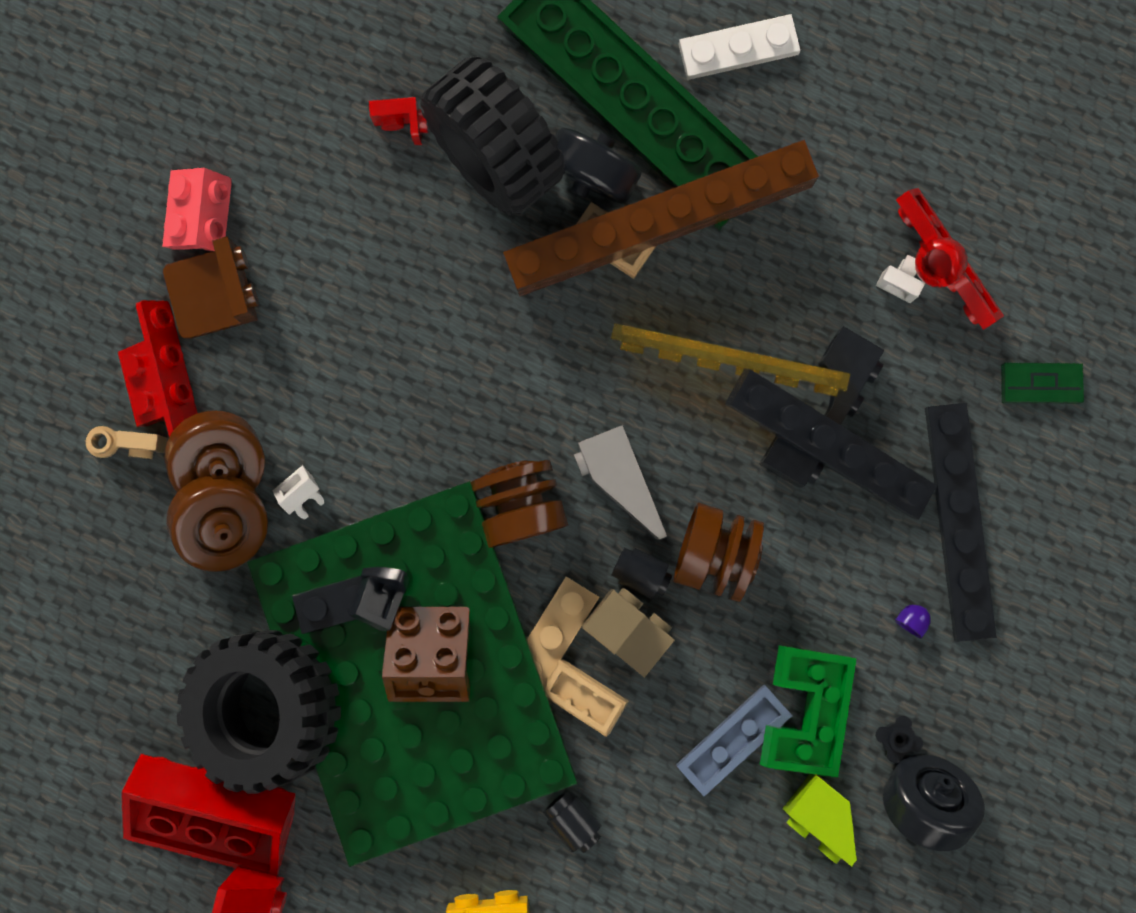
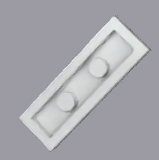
(739, 47)

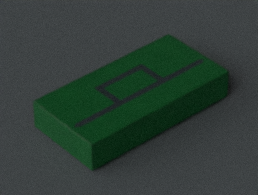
(1042, 383)

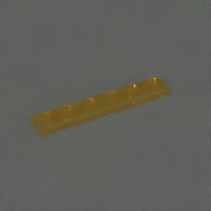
(712, 356)

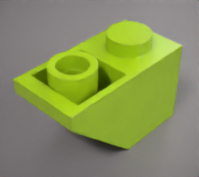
(824, 814)

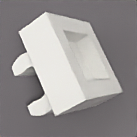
(901, 280)
(296, 490)

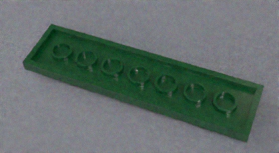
(625, 88)

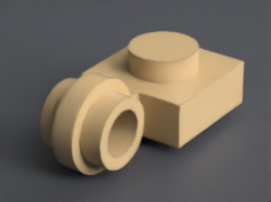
(139, 444)

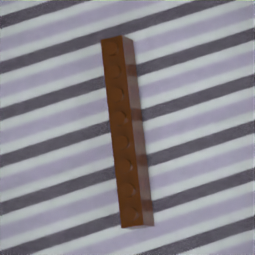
(661, 218)

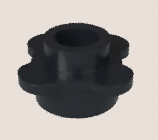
(888, 734)

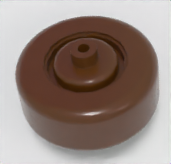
(215, 446)
(217, 523)

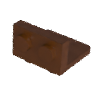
(211, 290)

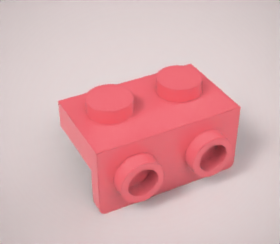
(196, 209)

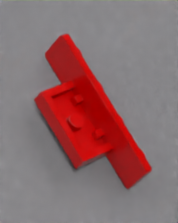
(157, 370)

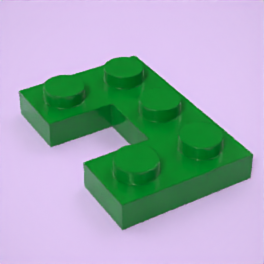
(821, 740)

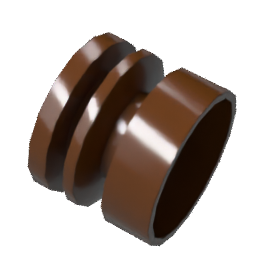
(519, 502)
(719, 552)

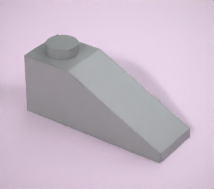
(616, 472)

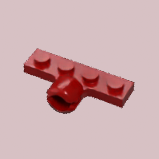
(944, 260)

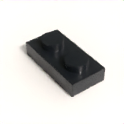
(326, 605)

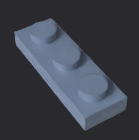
(732, 740)

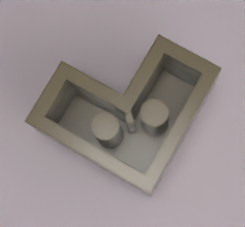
(628, 631)

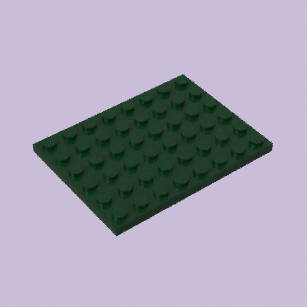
(422, 765)

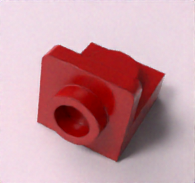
(394, 113)

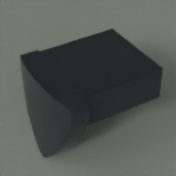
(379, 596)

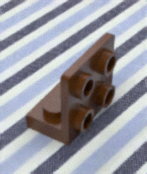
(427, 655)

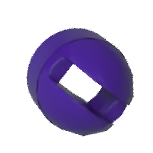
(914, 620)

